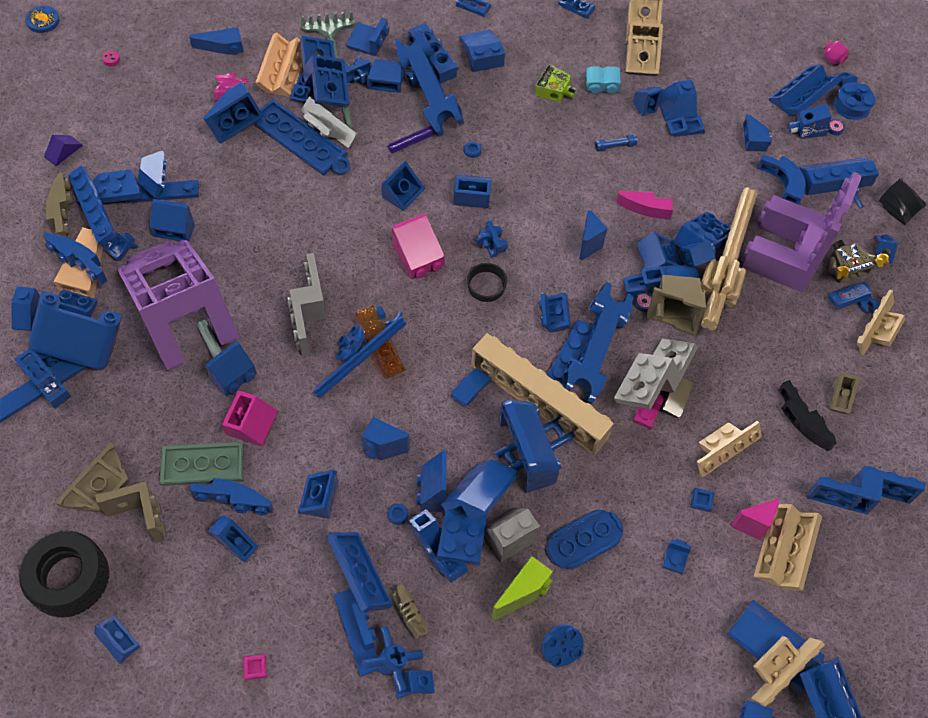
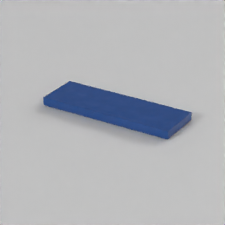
(298, 137)

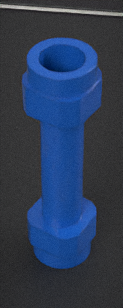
(630, 140)

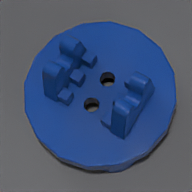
(350, 343)
(572, 642)

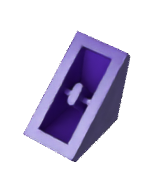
(60, 148)

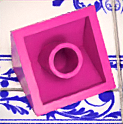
(756, 519)

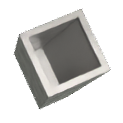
(511, 532)

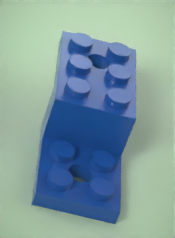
(324, 71)
(866, 490)

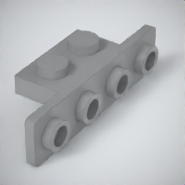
(328, 123)

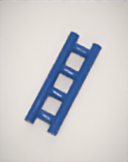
(554, 424)

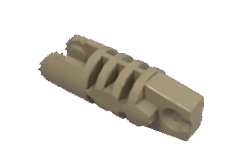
(408, 609)

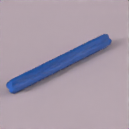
(359, 357)

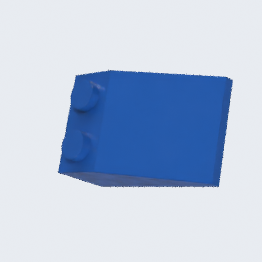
(483, 50)
(232, 113)
(433, 484)

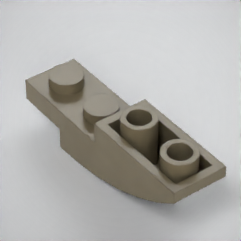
(58, 204)

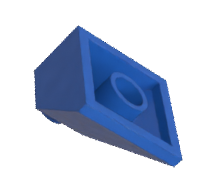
(679, 100)

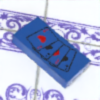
(849, 295)

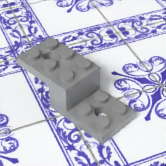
(306, 305)
(655, 373)

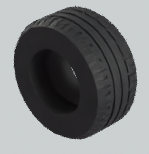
(76, 597)

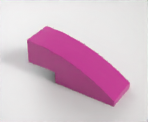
(646, 204)

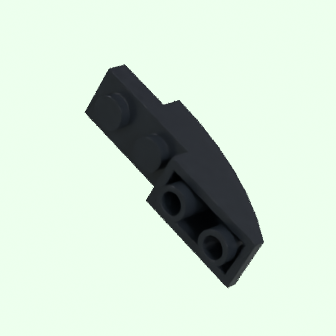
(808, 423)

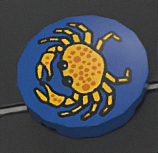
(42, 19)

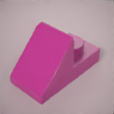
(646, 417)

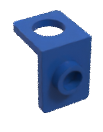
(886, 241)
(417, 682)

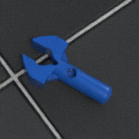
(863, 304)

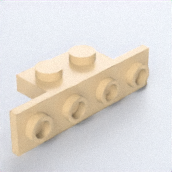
(883, 325)
(725, 444)
(781, 665)

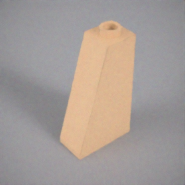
(75, 279)

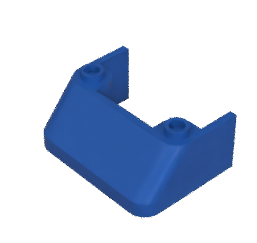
(531, 443)

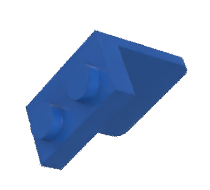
(369, 38)

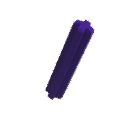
(411, 139)

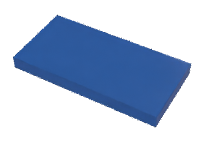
(359, 571)

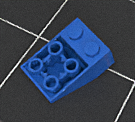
(703, 228)

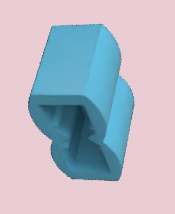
(603, 79)

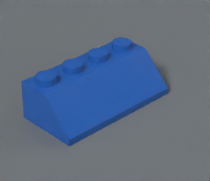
(831, 175)

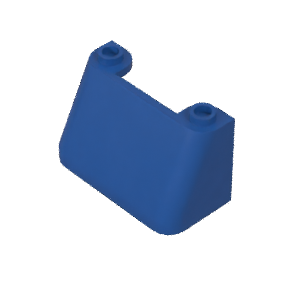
(73, 335)

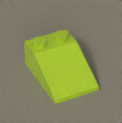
(526, 587)

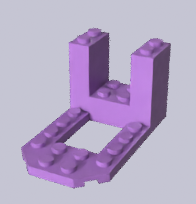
(807, 228)
(175, 297)

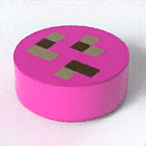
(111, 58)

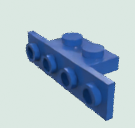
(357, 630)

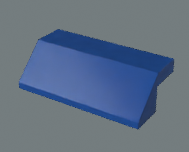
(804, 90)
(481, 488)
(759, 630)
(830, 690)

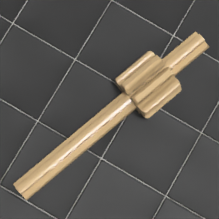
(724, 278)

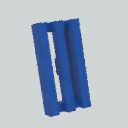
(472, 7)

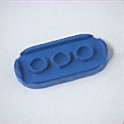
(584, 539)

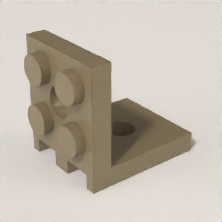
(132, 498)

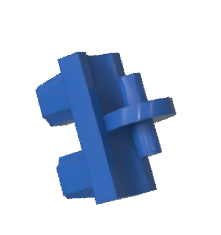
(358, 71)
(489, 239)

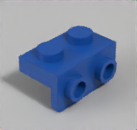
(555, 312)

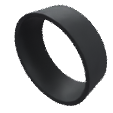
(487, 267)

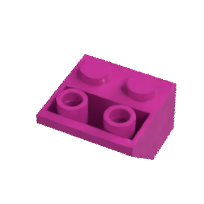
(249, 418)

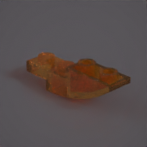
(386, 354)

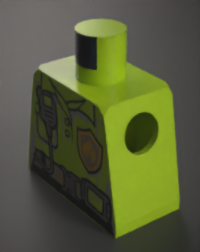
(554, 85)

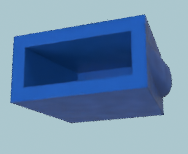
(385, 76)

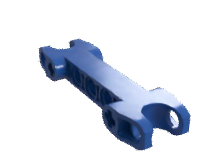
(440, 104)
(586, 370)

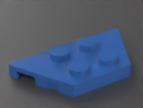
(116, 186)

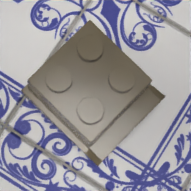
(678, 303)

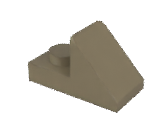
(844, 392)

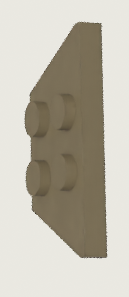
(101, 476)

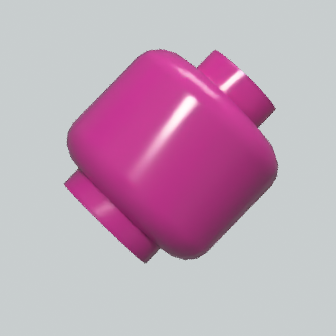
(836, 52)

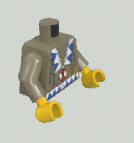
(853, 261)

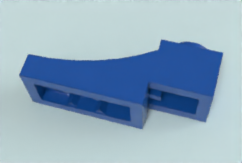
(43, 378)

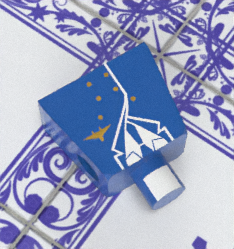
(812, 122)

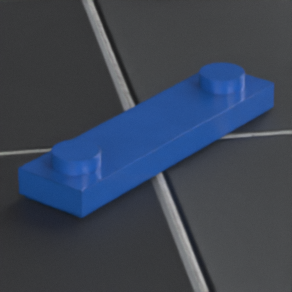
(172, 191)

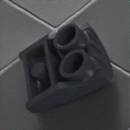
(902, 201)

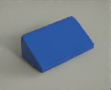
(116, 638)

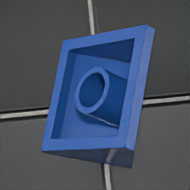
(402, 186)
(593, 235)
(319, 494)

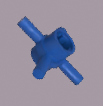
(399, 658)

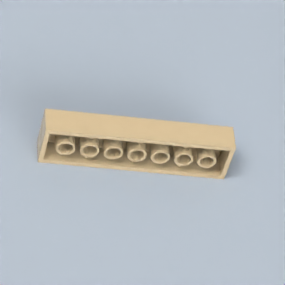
(533, 385)

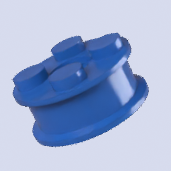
(854, 101)

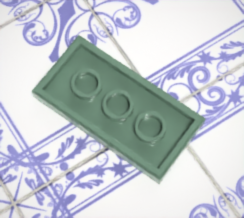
(201, 463)

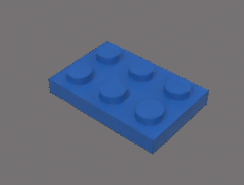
(461, 538)

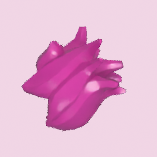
(226, 82)

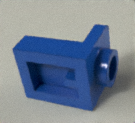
(120, 245)
(676, 556)

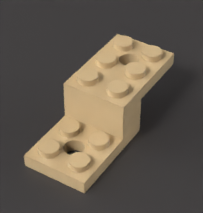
(644, 36)

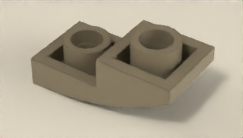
(675, 402)

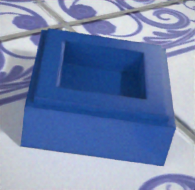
(702, 499)

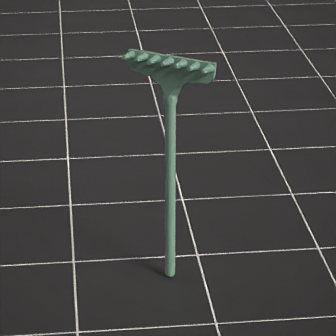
(329, 29)

